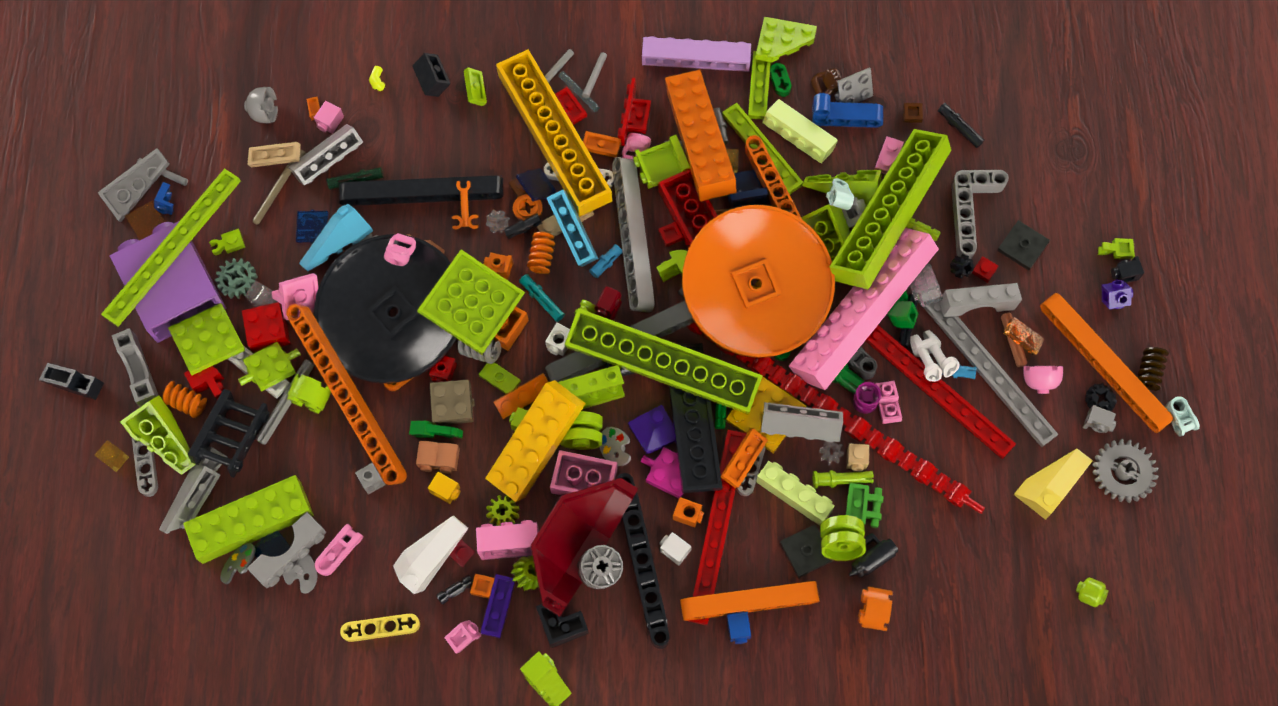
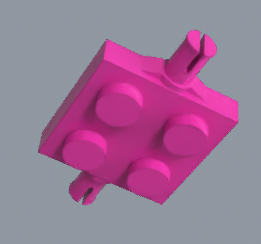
(664, 472)

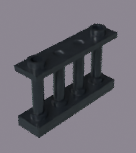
(215, 420)

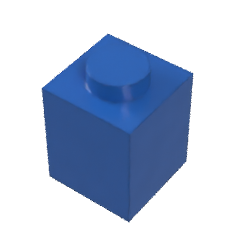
(739, 627)

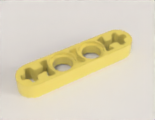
(380, 627)

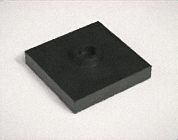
(1023, 245)
(805, 551)

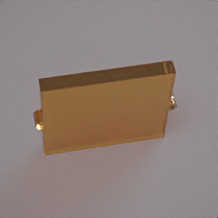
(144, 220)

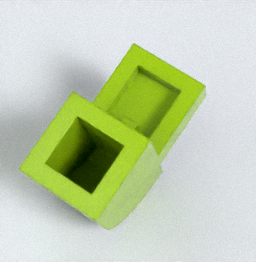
(673, 266)

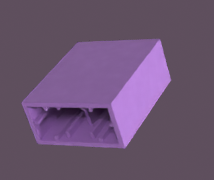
(178, 293)

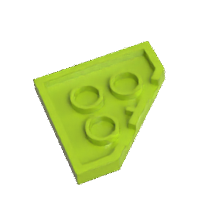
(782, 38)

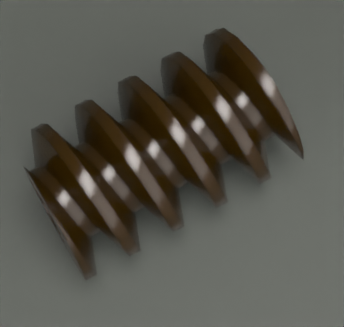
(1151, 367)

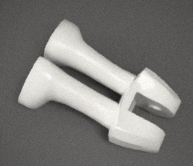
(932, 345)

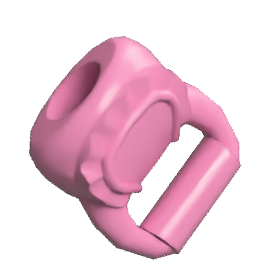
(635, 141)
(397, 254)

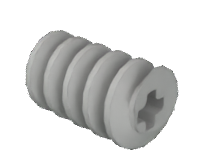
(489, 356)

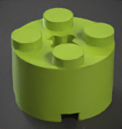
(308, 392)

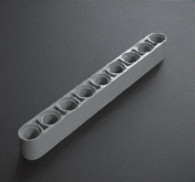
(633, 235)

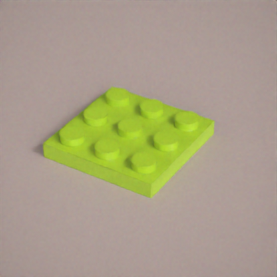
(206, 339)

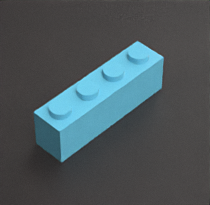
(572, 228)

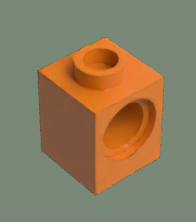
(684, 504)

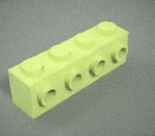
(799, 131)
(795, 493)

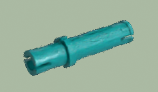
(535, 291)

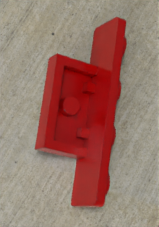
(636, 114)

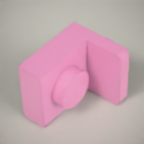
(462, 635)

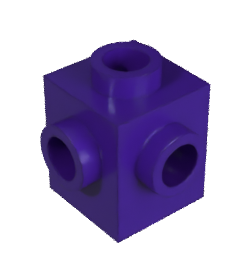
(1116, 294)

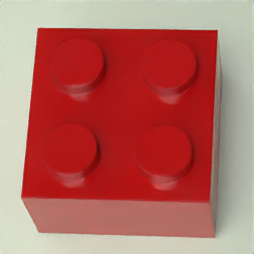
(265, 326)

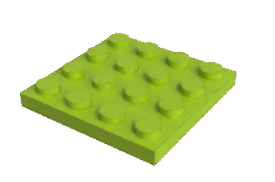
(471, 302)

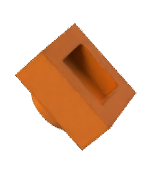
(482, 586)

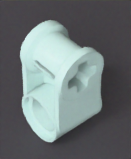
(840, 195)
(1182, 417)

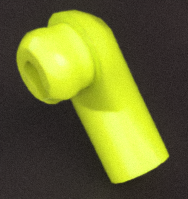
(374, 79)

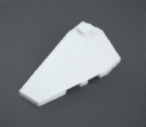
(426, 556)

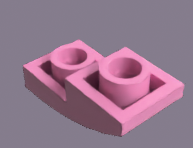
(888, 404)

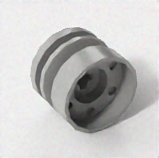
(596, 578)

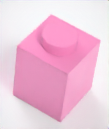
(328, 117)

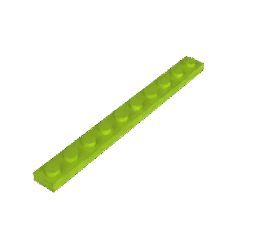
(170, 248)

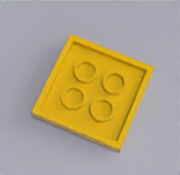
(768, 393)

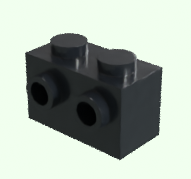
(431, 74)

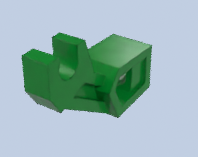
(428, 429)

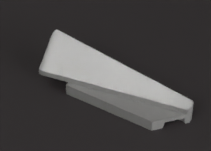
(192, 493)

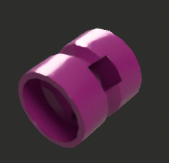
(868, 393)

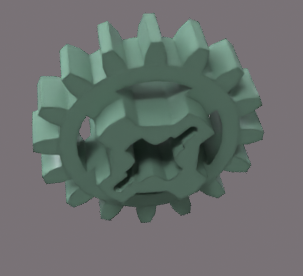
(231, 273)

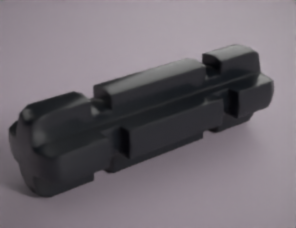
(455, 589)

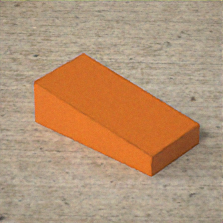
(313, 106)

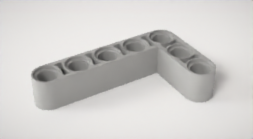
(967, 207)

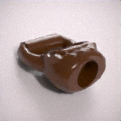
(830, 80)

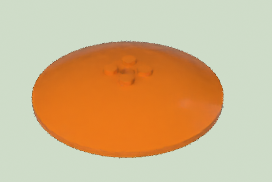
(786, 260)

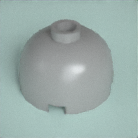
(261, 105)

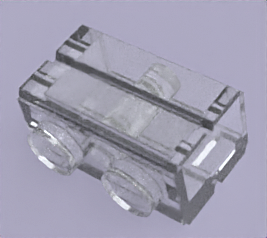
(926, 287)

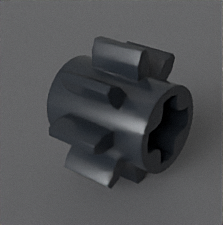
(962, 266)

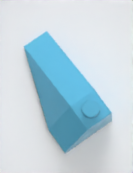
(342, 229)

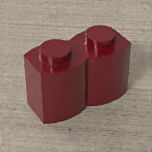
(608, 303)

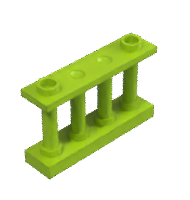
(597, 386)

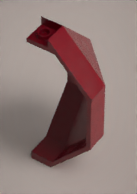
(571, 529)

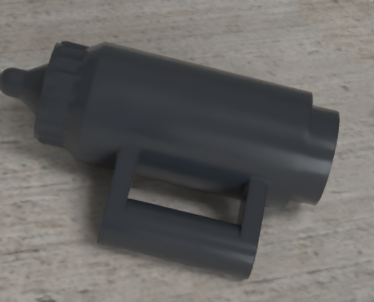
(874, 557)

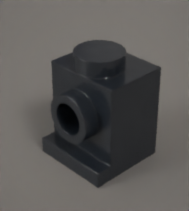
(1127, 270)

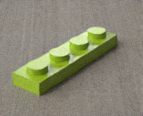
(759, 88)

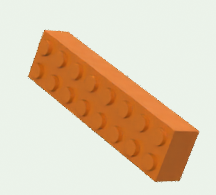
(700, 135)

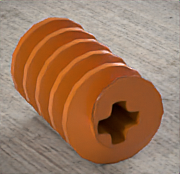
(539, 252)
(184, 401)

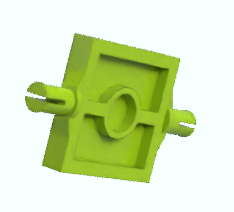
(269, 366)

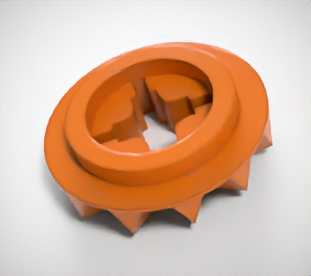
(519, 206)

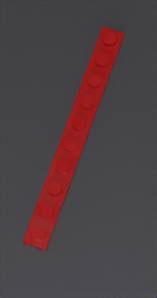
(941, 393)
(717, 526)

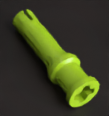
(832, 478)

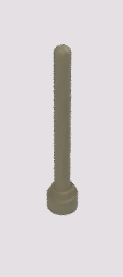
(274, 192)

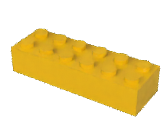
(535, 440)

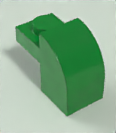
(903, 313)

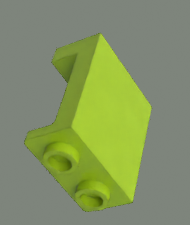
(661, 162)

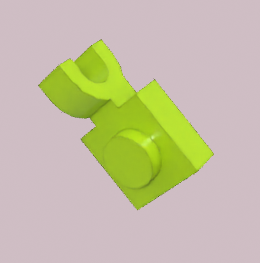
(1119, 247)

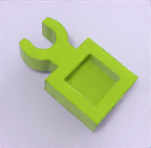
(230, 242)

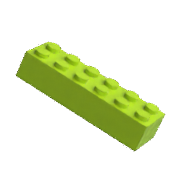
(247, 519)

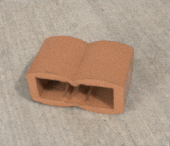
(437, 456)

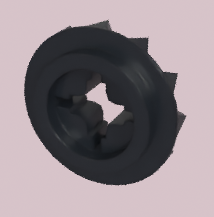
(1091, 397)

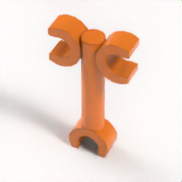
(464, 219)

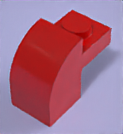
(206, 379)

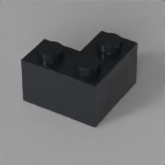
(560, 629)

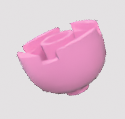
(1043, 377)

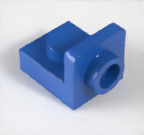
(162, 199)

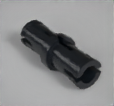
(523, 226)

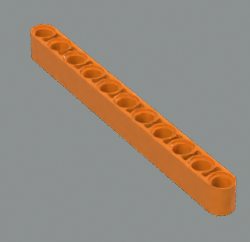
(353, 398)

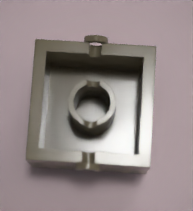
(451, 402)

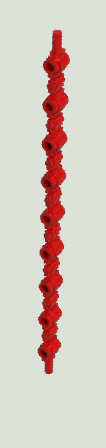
(858, 428)

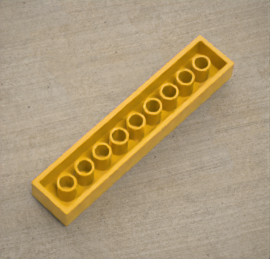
(554, 133)

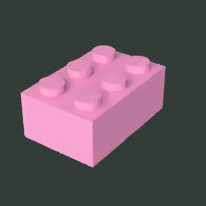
(580, 472)
(506, 540)

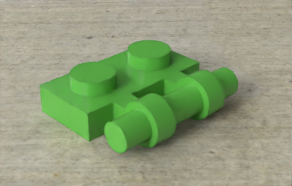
(857, 503)

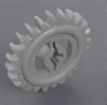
(1137, 460)

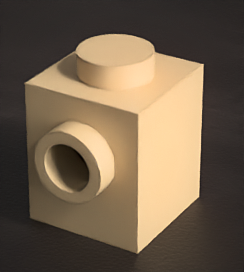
(857, 457)

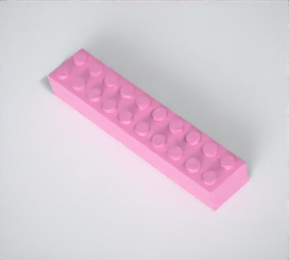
(862, 311)

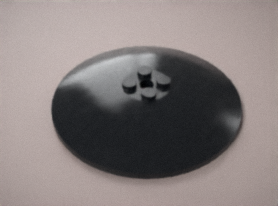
(356, 306)

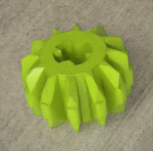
(495, 511)
(525, 573)

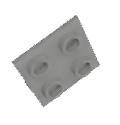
(855, 87)

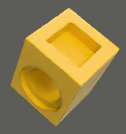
(444, 488)

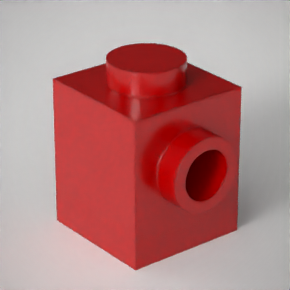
(443, 370)

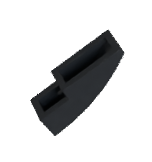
(72, 381)

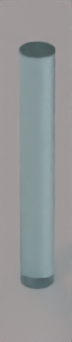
(578, 91)

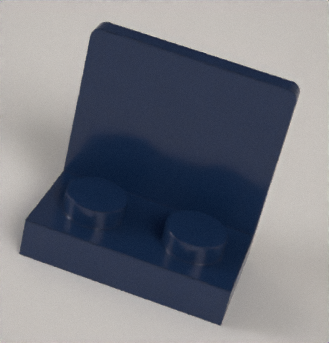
(748, 190)

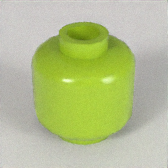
(1092, 592)

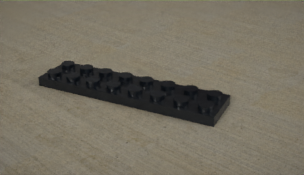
(695, 439)

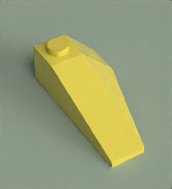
(1050, 485)

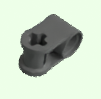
(860, 360)

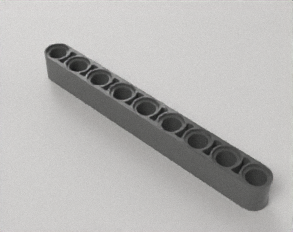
(656, 325)

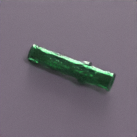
(377, 173)

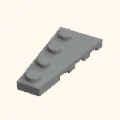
(130, 187)

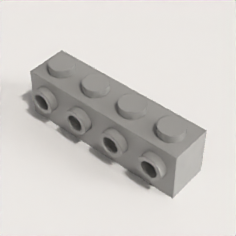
(326, 154)
(802, 422)

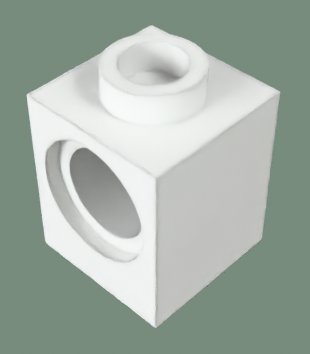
(558, 331)
(674, 548)

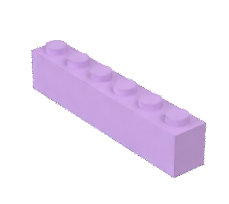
(696, 53)

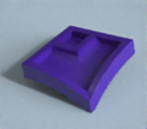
(653, 430)

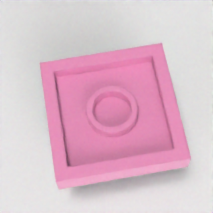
(297, 291)

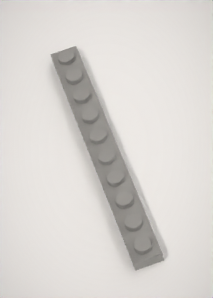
(994, 375)

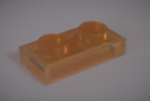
(1024, 336)

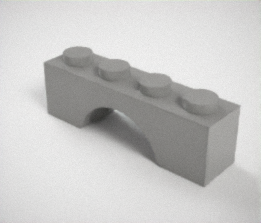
(959, 301)
(136, 365)
(306, 534)

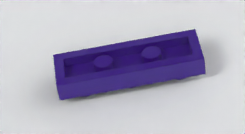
(498, 606)

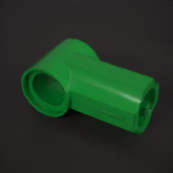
(848, 379)

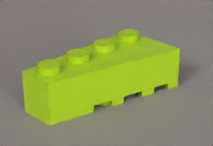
(543, 677)

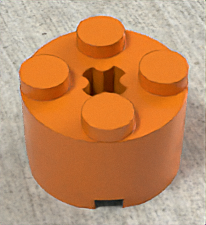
(875, 609)

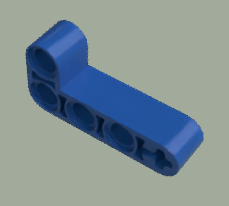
(845, 114)

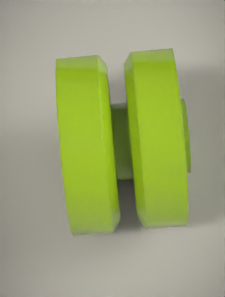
(584, 432)
(842, 538)

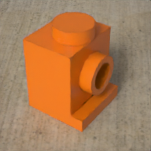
(504, 266)

